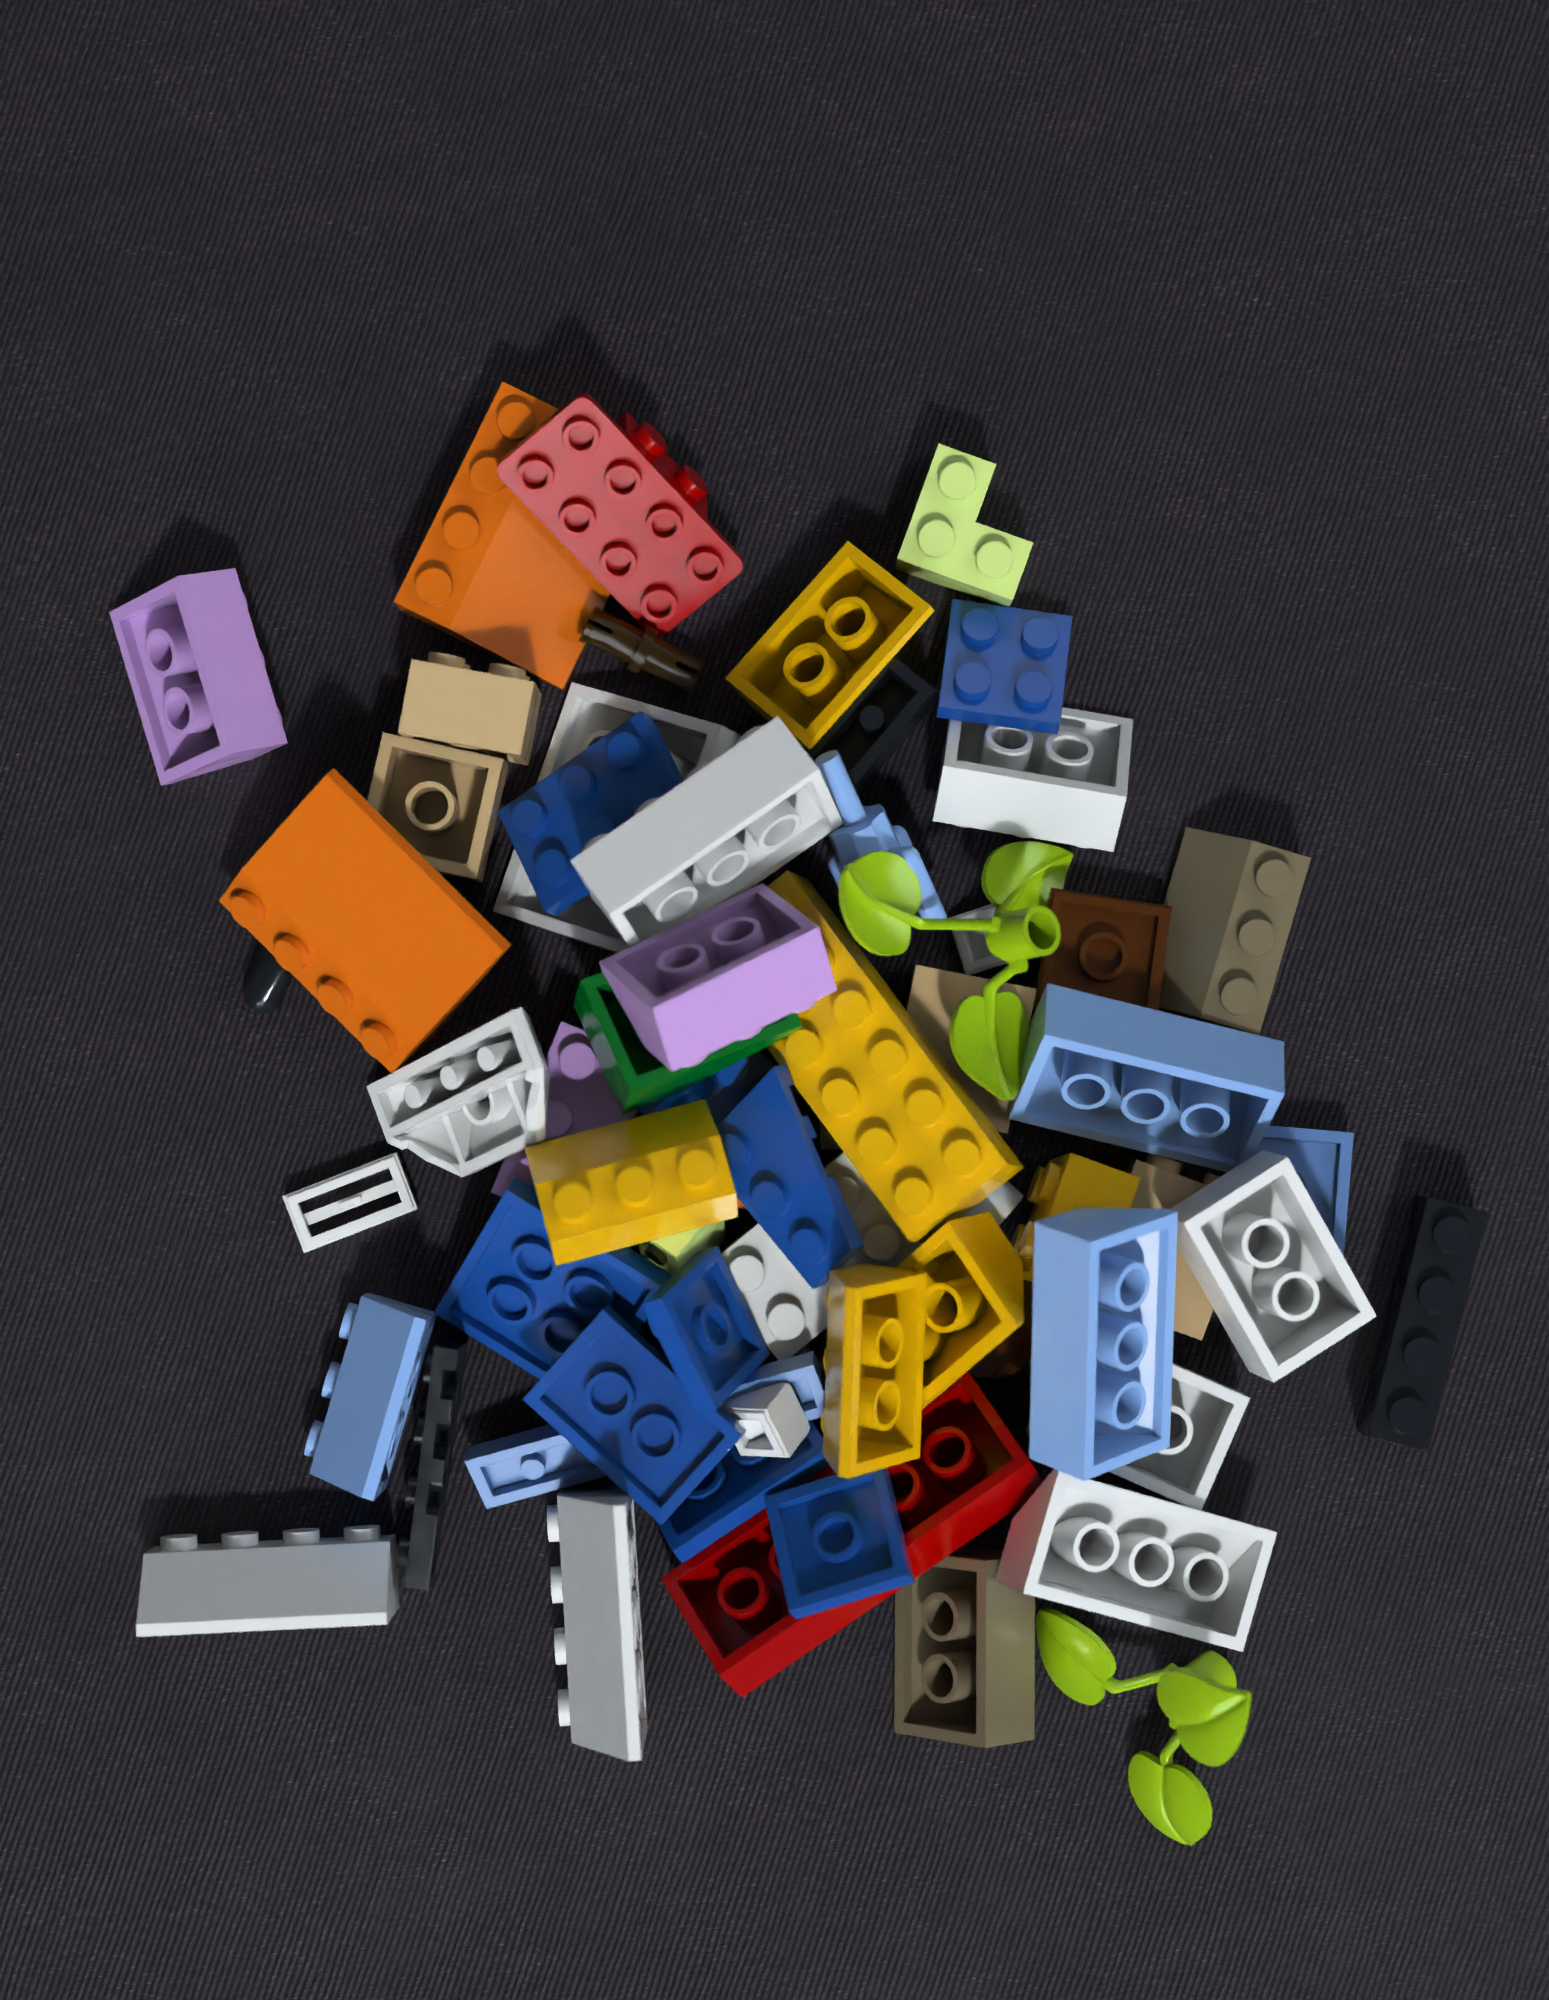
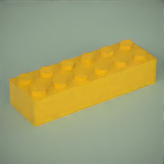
(888, 1089)

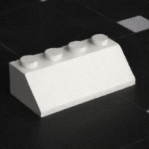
(710, 835)
(1138, 1559)
(268, 1583)

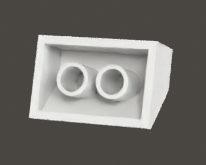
(1038, 782)

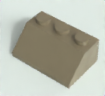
(1228, 927)
(965, 1654)

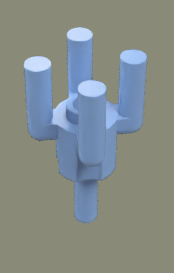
(868, 831)

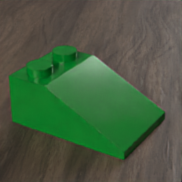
(632, 1070)

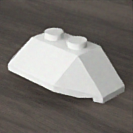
(469, 1098)

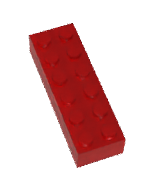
(957, 1489)

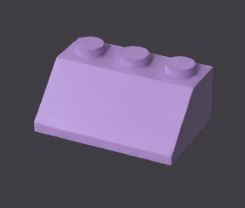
(198, 675)
(720, 976)

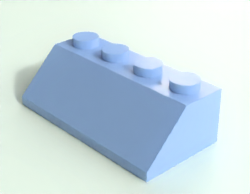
(1148, 1079)
(1102, 1338)

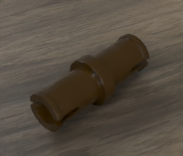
(641, 649)

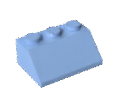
(369, 1394)

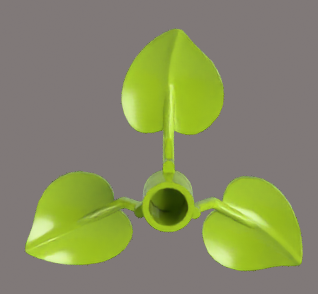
(988, 1031)
(1195, 1698)

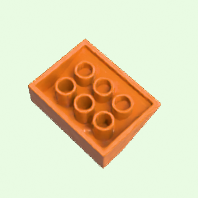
(494, 567)
(364, 922)

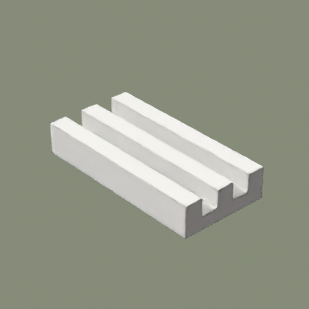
(399, 1183)

